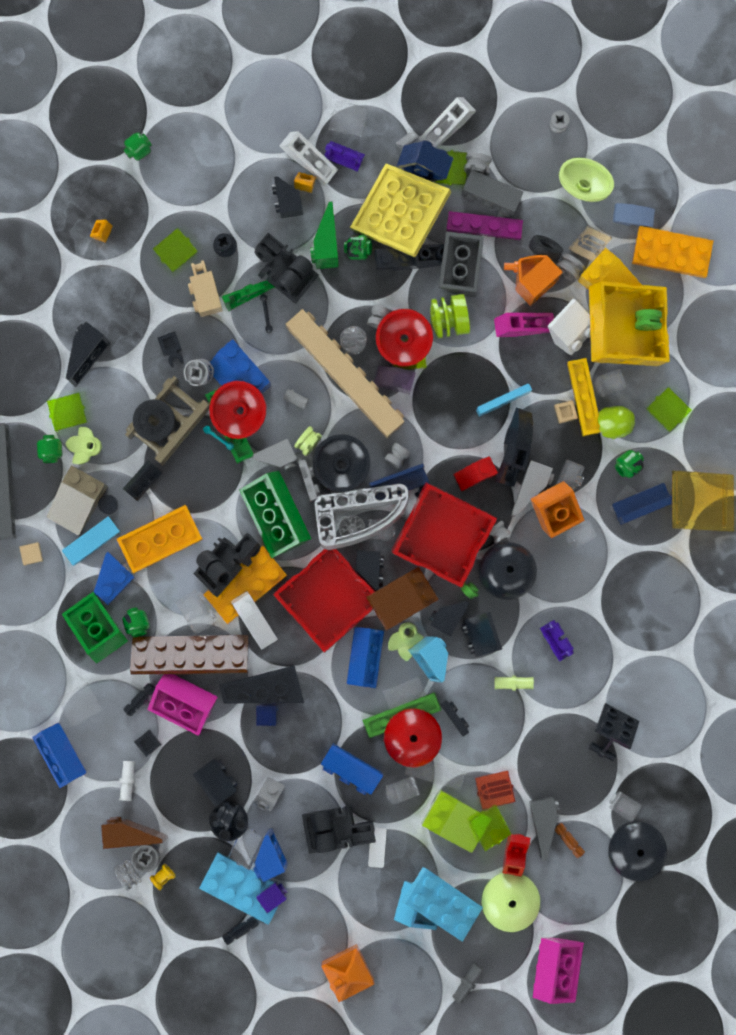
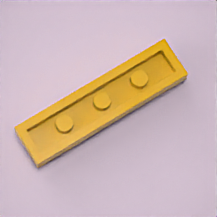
(584, 396)

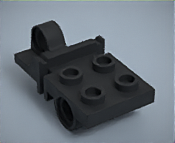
(286, 271)
(222, 564)
(334, 828)

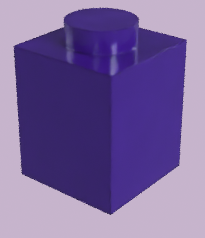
(272, 896)

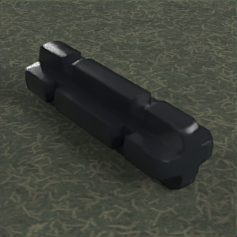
(139, 700)
(240, 930)

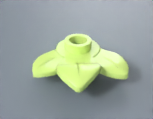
(81, 446)
(404, 642)

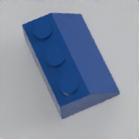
(234, 365)
(351, 769)
(270, 858)

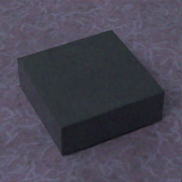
(147, 743)

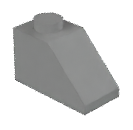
(278, 456)

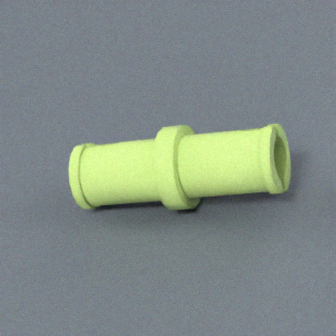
(514, 683)

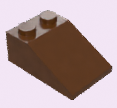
(402, 598)
(126, 833)

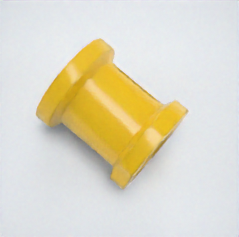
(162, 876)

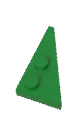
(246, 294)

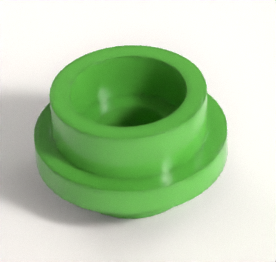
(470, 590)

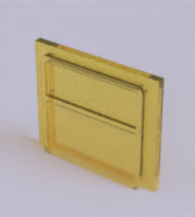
(702, 501)

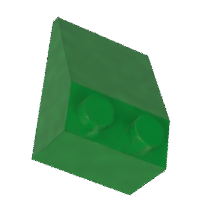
(325, 245)
(94, 628)

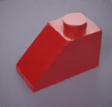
(475, 473)

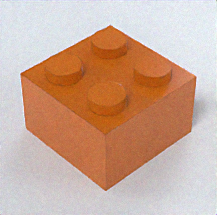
(557, 509)

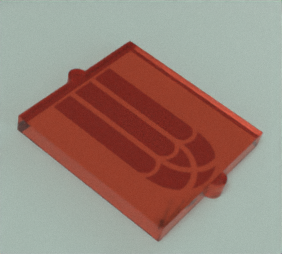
(495, 789)

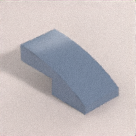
(633, 215)

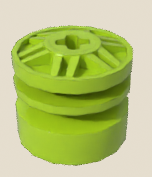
(450, 316)

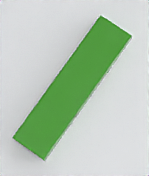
(376, 724)

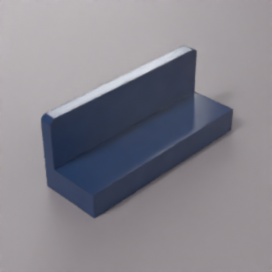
(411, 478)
(642, 503)

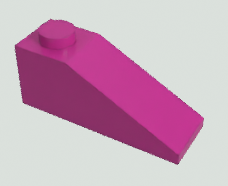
(522, 324)

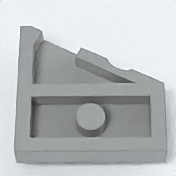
(307, 473)

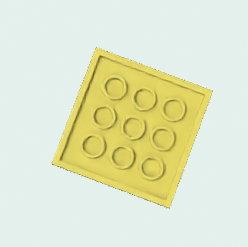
(400, 210)

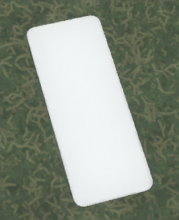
(377, 849)

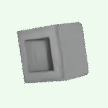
(407, 139)

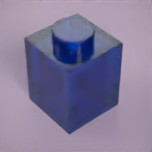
(266, 715)

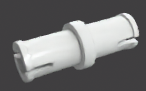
(127, 780)

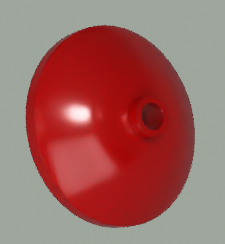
(402, 323)
(225, 406)
(409, 723)

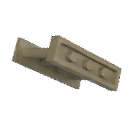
(187, 423)

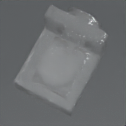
(402, 790)

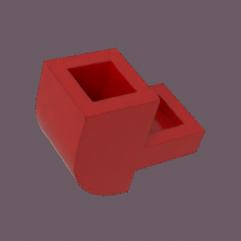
(515, 854)

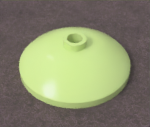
(586, 179)
(500, 892)

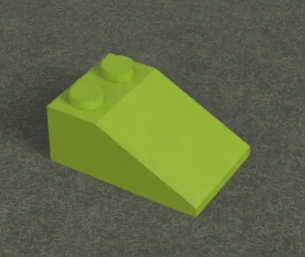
(451, 819)

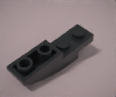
(398, 261)
(518, 449)

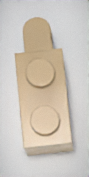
(204, 290)

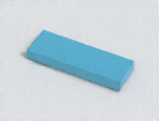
(503, 400)
(91, 541)

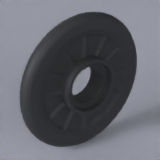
(149, 408)

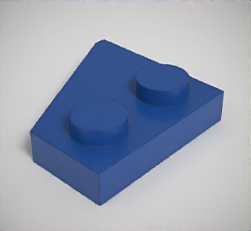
(112, 579)

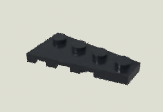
(269, 687)

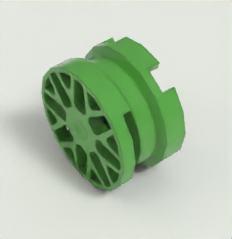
(648, 320)

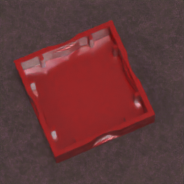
(443, 534)
(326, 598)

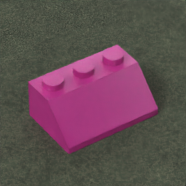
(182, 703)
(557, 970)

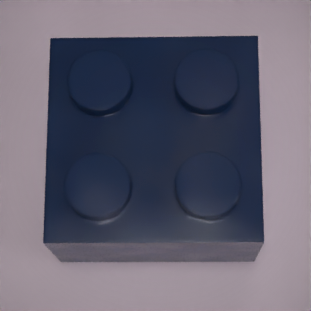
(425, 161)

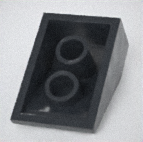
(85, 351)
(481, 634)

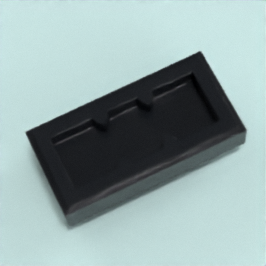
(142, 480)

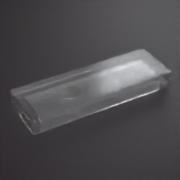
(438, 774)

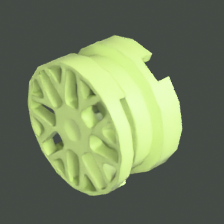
(308, 441)

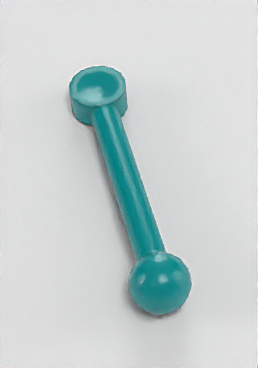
(207, 430)

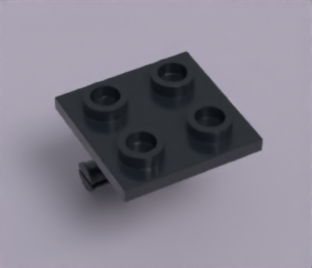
(617, 728)

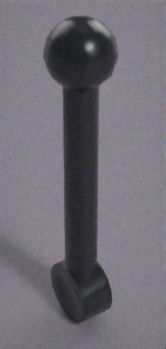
(268, 328)

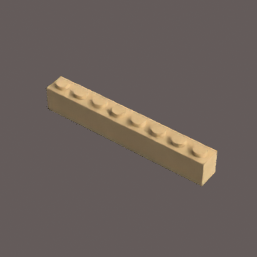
(345, 374)

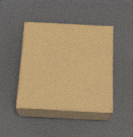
(565, 412)
(31, 553)

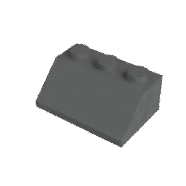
(461, 263)

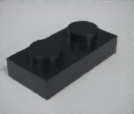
(461, 724)

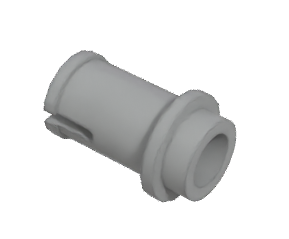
(296, 399)

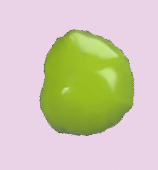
(616, 421)

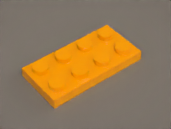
(672, 252)
(159, 539)
(256, 579)

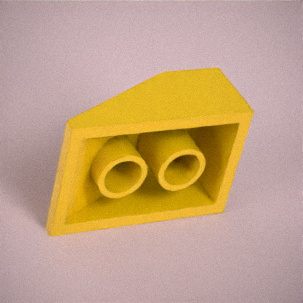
(607, 269)

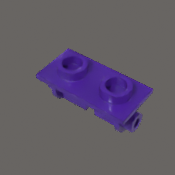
(343, 155)
(552, 633)

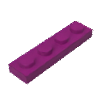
(484, 225)

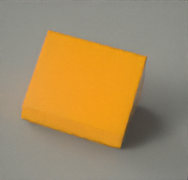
(304, 182)
(101, 230)

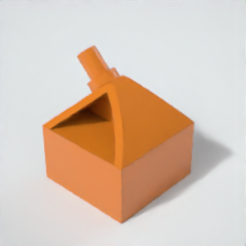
(534, 276)
(347, 973)

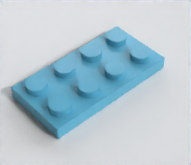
(236, 887)
(442, 904)

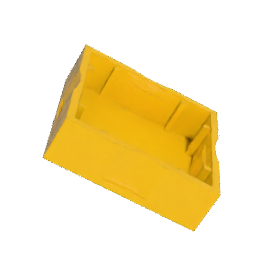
(614, 320)

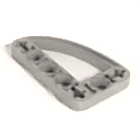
(371, 502)

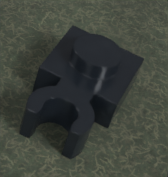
(170, 346)

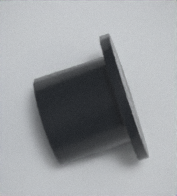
(225, 245)

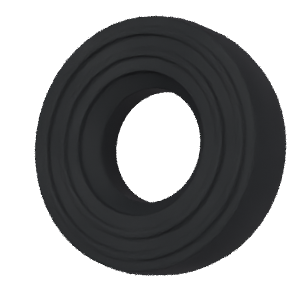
(545, 246)

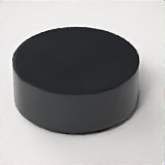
(108, 504)

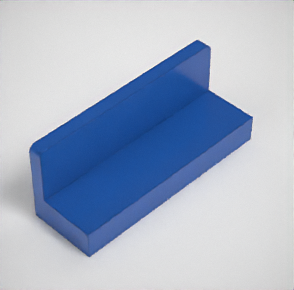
(365, 657)
(59, 755)

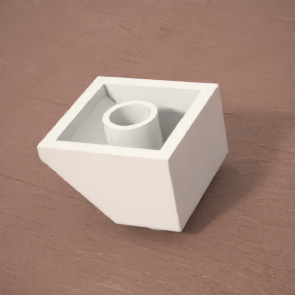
(570, 327)

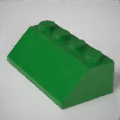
(275, 514)

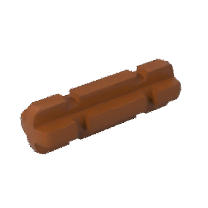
(569, 840)

